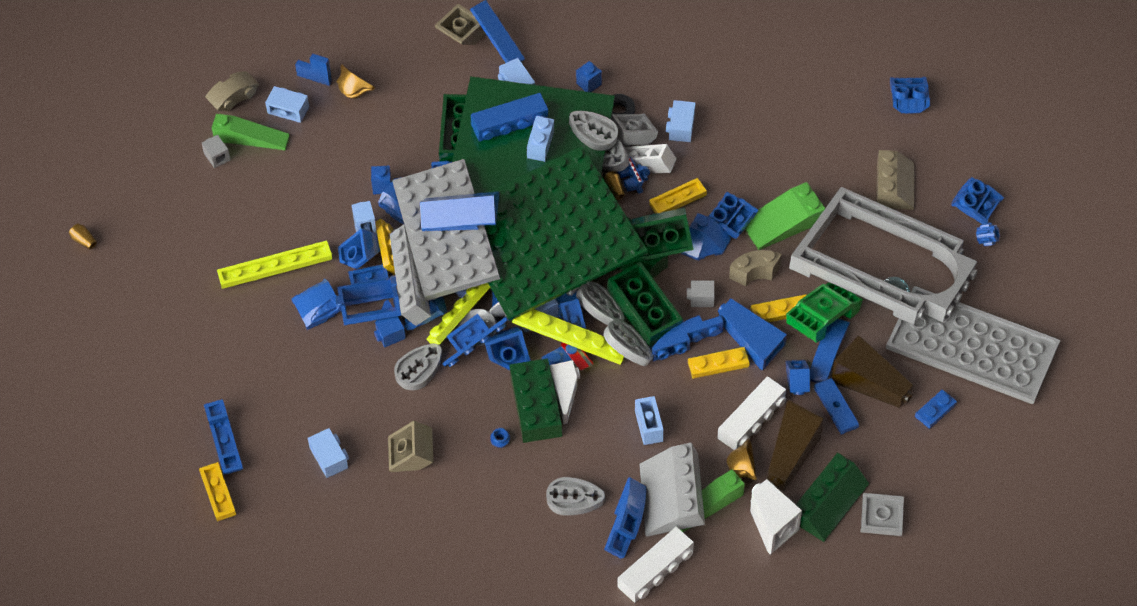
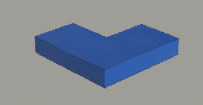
(317, 70)

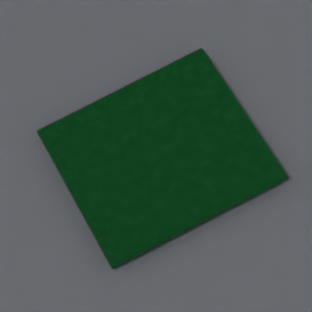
(505, 156)
(556, 233)

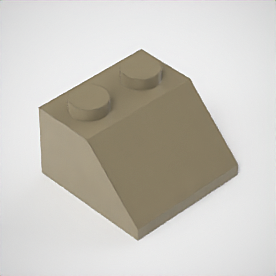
(461, 26)
(410, 448)

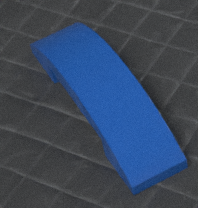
(828, 350)
(223, 437)

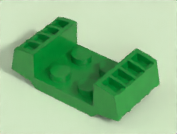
(821, 309)

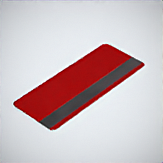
(579, 358)

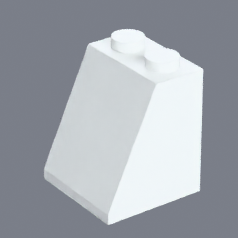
(774, 515)

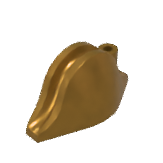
(352, 85)
(742, 461)

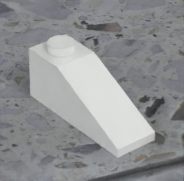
(656, 157)
(565, 386)

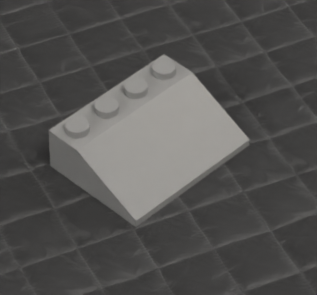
(672, 490)

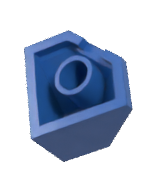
(707, 238)
(359, 248)
(507, 348)

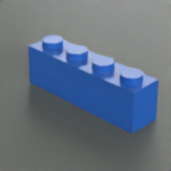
(508, 117)

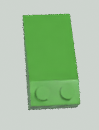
(785, 216)

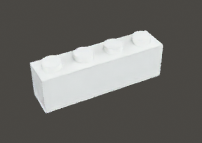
(752, 413)
(655, 565)

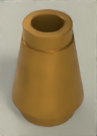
(614, 184)
(82, 236)

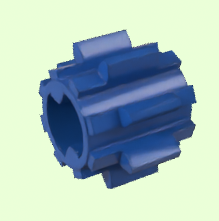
(987, 234)

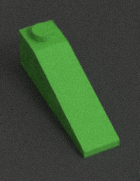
(244, 132)
(721, 493)

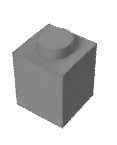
(215, 151)
(701, 293)

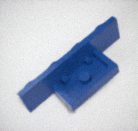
(469, 334)

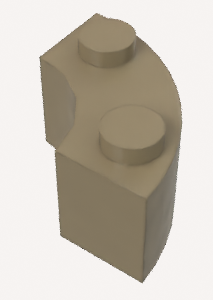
(232, 91)
(755, 265)

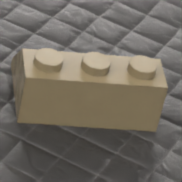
(895, 180)

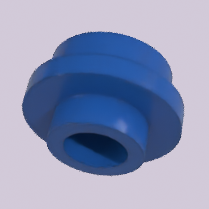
(497, 433)

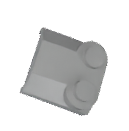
(634, 129)

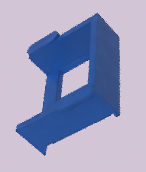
(368, 292)

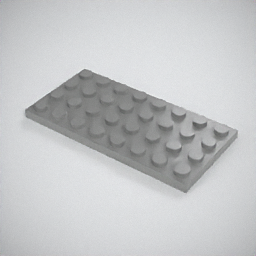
(449, 258)
(978, 349)

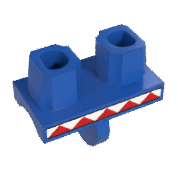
(636, 175)

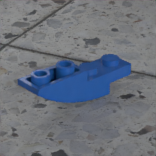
(679, 338)
(628, 519)

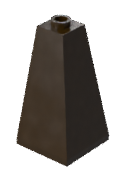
(870, 374)
(795, 442)

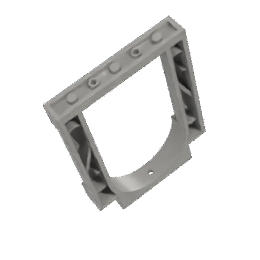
(903, 303)

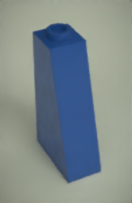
(750, 331)

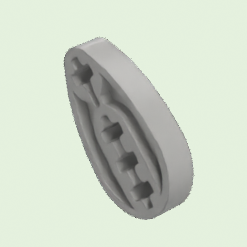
(590, 137)
(618, 153)
(599, 303)
(628, 342)
(424, 374)
(571, 486)

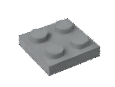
(882, 514)

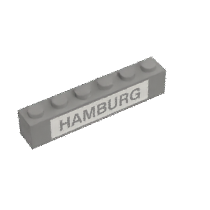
(410, 293)

